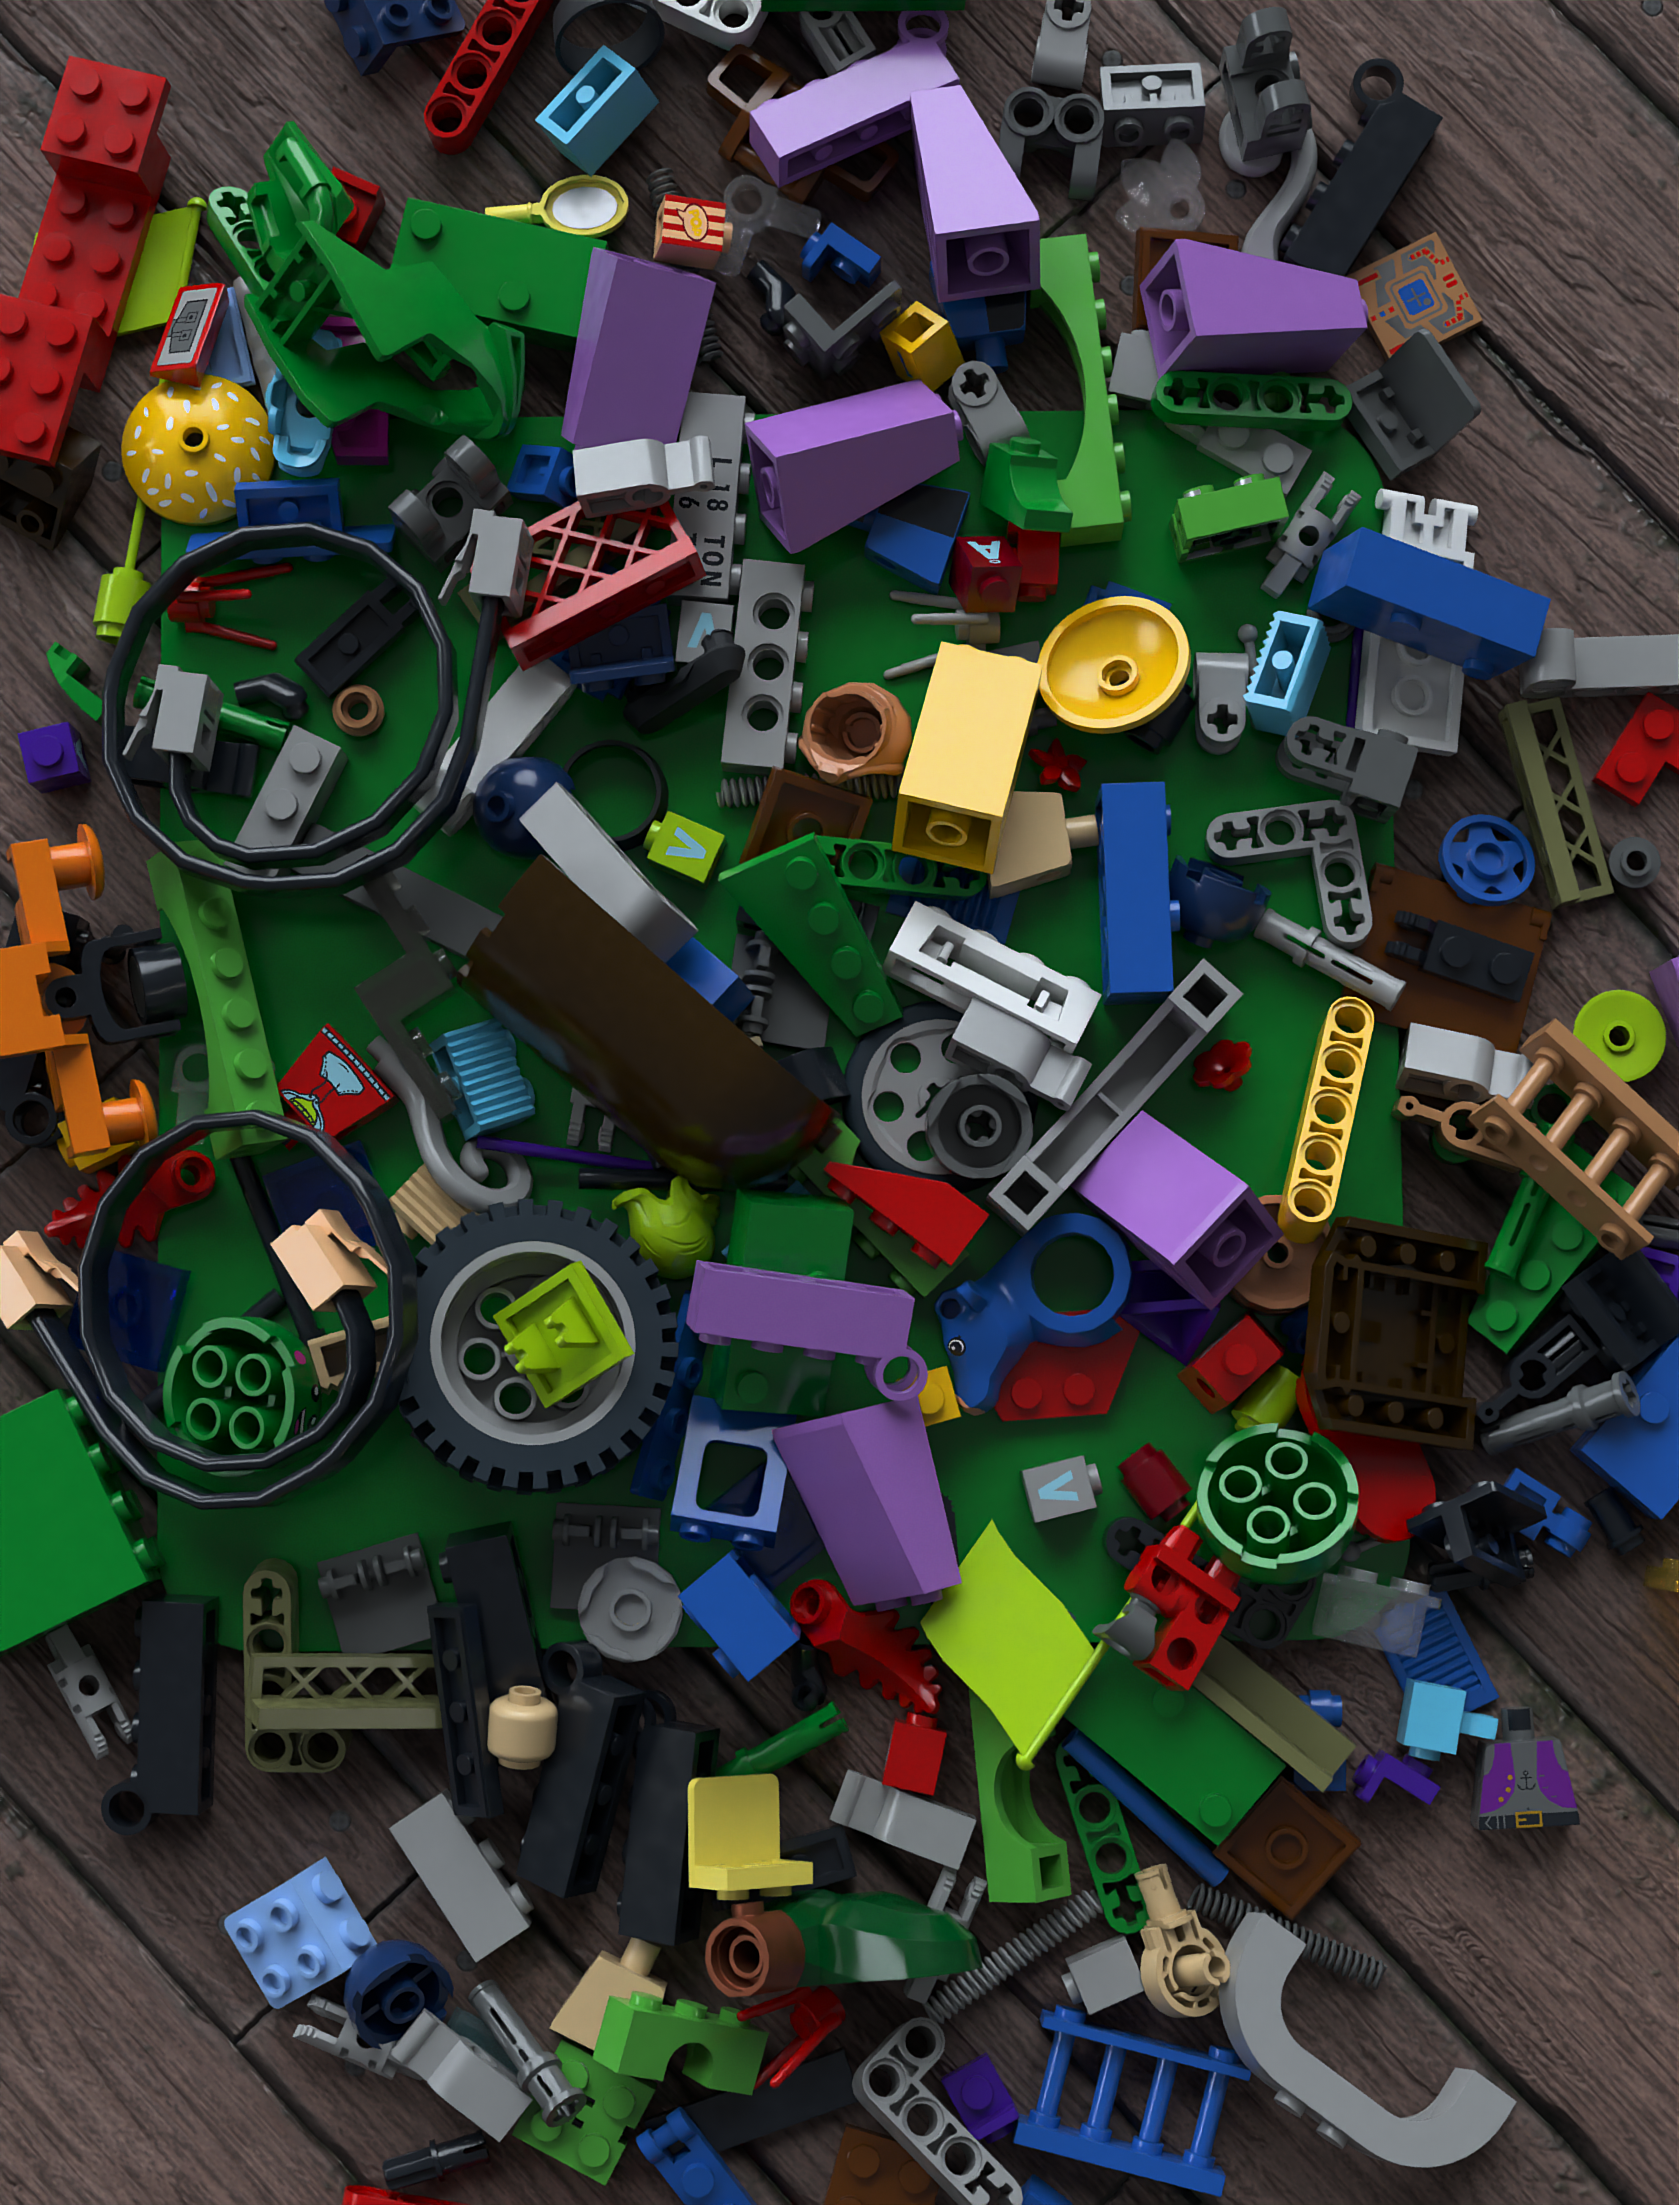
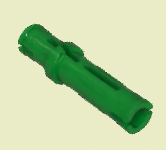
(233, 721)
(1505, 1258)
(786, 1745)

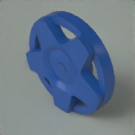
(1486, 861)

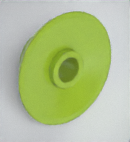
(1636, 1019)

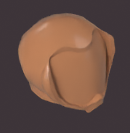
(879, 736)

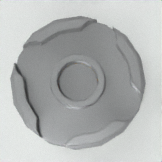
(630, 1609)

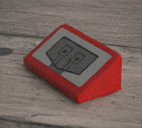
(191, 333)

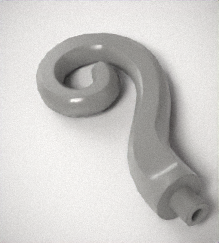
(1269, 227)
(431, 1142)

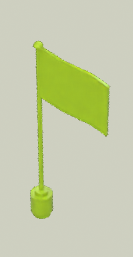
(160, 274)
(1017, 1638)

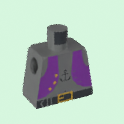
(1521, 1778)

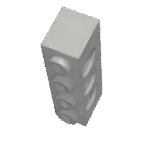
(761, 588)

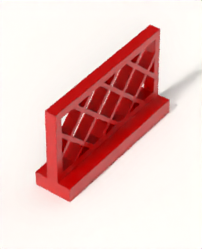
(611, 596)

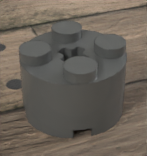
(1007, 1119)

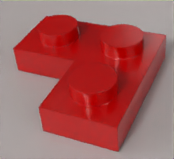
(1642, 750)

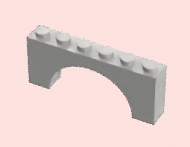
(1113, 1098)

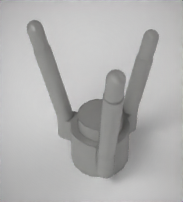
(975, 628)

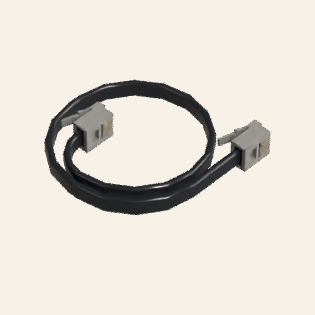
(189, 707)

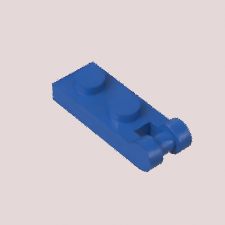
(696, 2170)

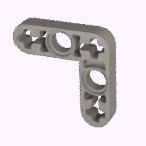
(1323, 852)

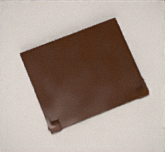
(1432, 999)

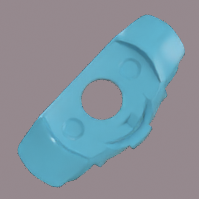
(298, 441)

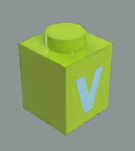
(684, 849)

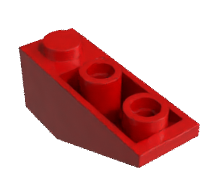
(921, 1208)

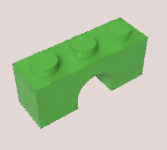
(643, 2034)

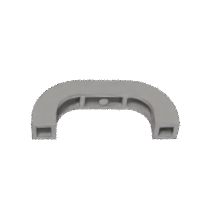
(1250, 2005)

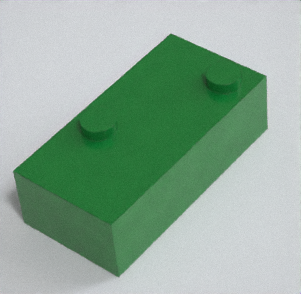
(503, 268)
(788, 1236)
(1175, 1744)

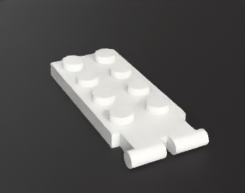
(1399, 684)

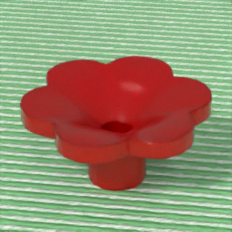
(1223, 1065)

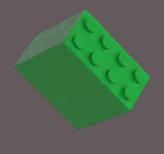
(64, 1522)

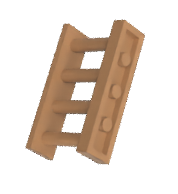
(1615, 1107)

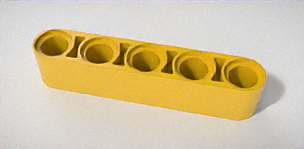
(1316, 1138)

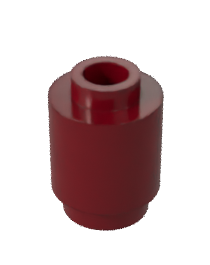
(1155, 1483)

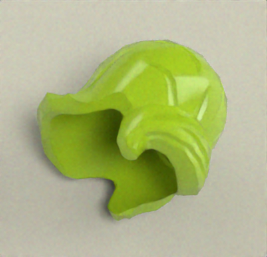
(673, 1229)

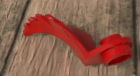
(161, 1193)
(867, 1644)

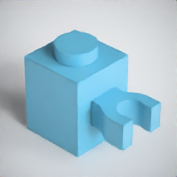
(1435, 1717)

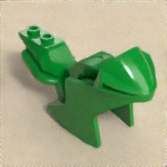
(393, 307)

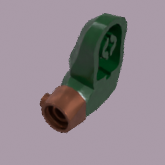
(834, 1940)

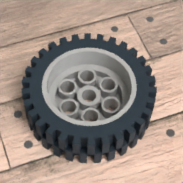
(461, 1412)

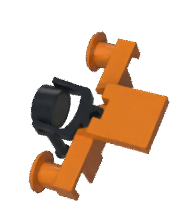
(29, 983)

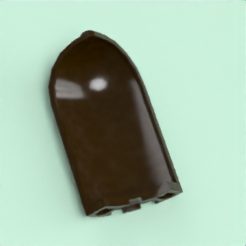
(640, 1039)

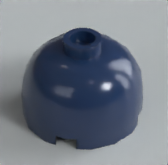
(506, 795)
(1214, 902)
(392, 1987)

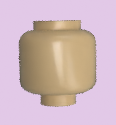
(522, 1728)

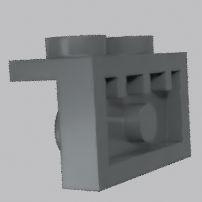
(1152, 104)

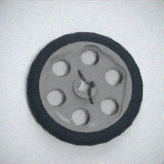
(872, 1074)

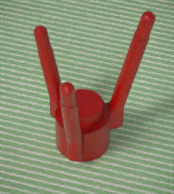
(200, 599)
(813, 2018)

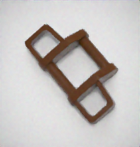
(776, 86)

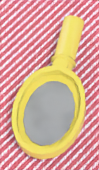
(575, 206)

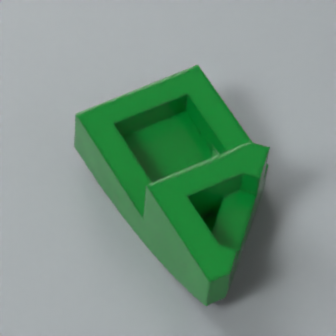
(69, 672)

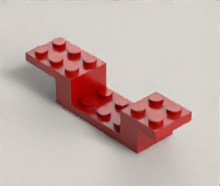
(85, 251)

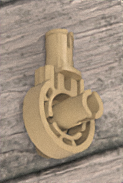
(1177, 1952)

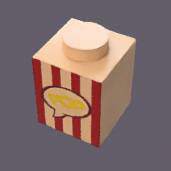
(691, 232)

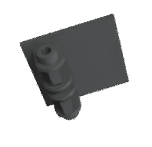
(784, 1004)
(593, 1536)
(379, 1595)

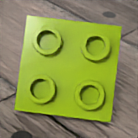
(562, 1334)

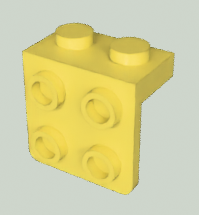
(738, 1838)

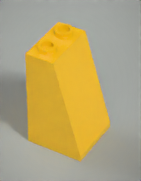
(966, 757)

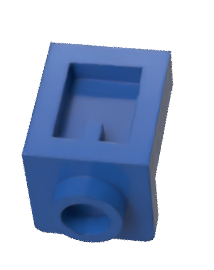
(848, 256)
(544, 475)

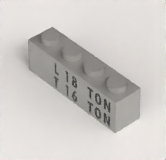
(713, 516)

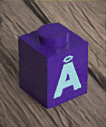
(54, 757)

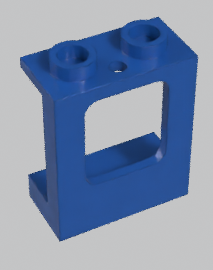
(739, 1428)

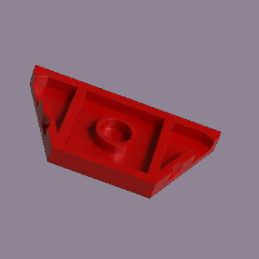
(1065, 1379)

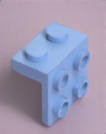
(299, 1934)

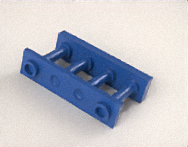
(1094, 2141)

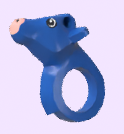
(999, 1315)

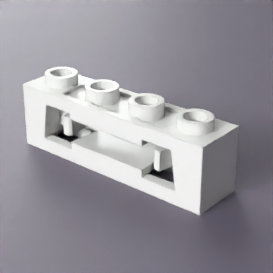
(988, 973)

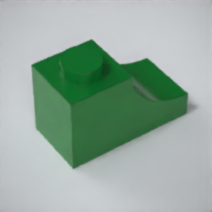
(1024, 486)

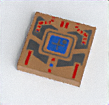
(1415, 292)

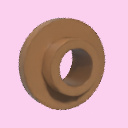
(347, 699)

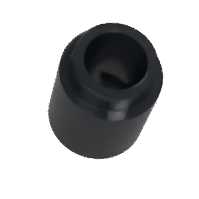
(1164, 727)

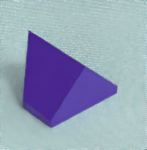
(1166, 1312)

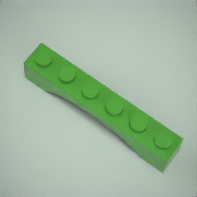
(1069, 302)
(234, 1033)

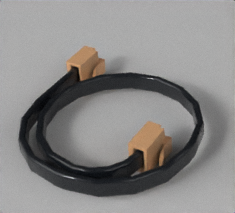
(321, 1263)

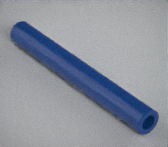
(1145, 1807)

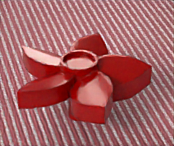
(1058, 766)

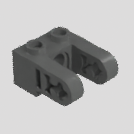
(1265, 65)
(463, 475)
(1364, 770)

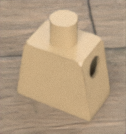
(1038, 842)
(608, 1975)

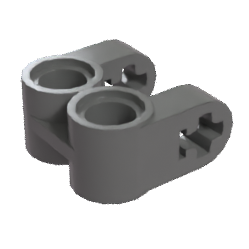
(1053, 134)

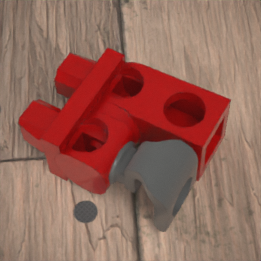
(1189, 1599)

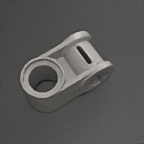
(1062, 45)
(984, 418)
(1218, 693)

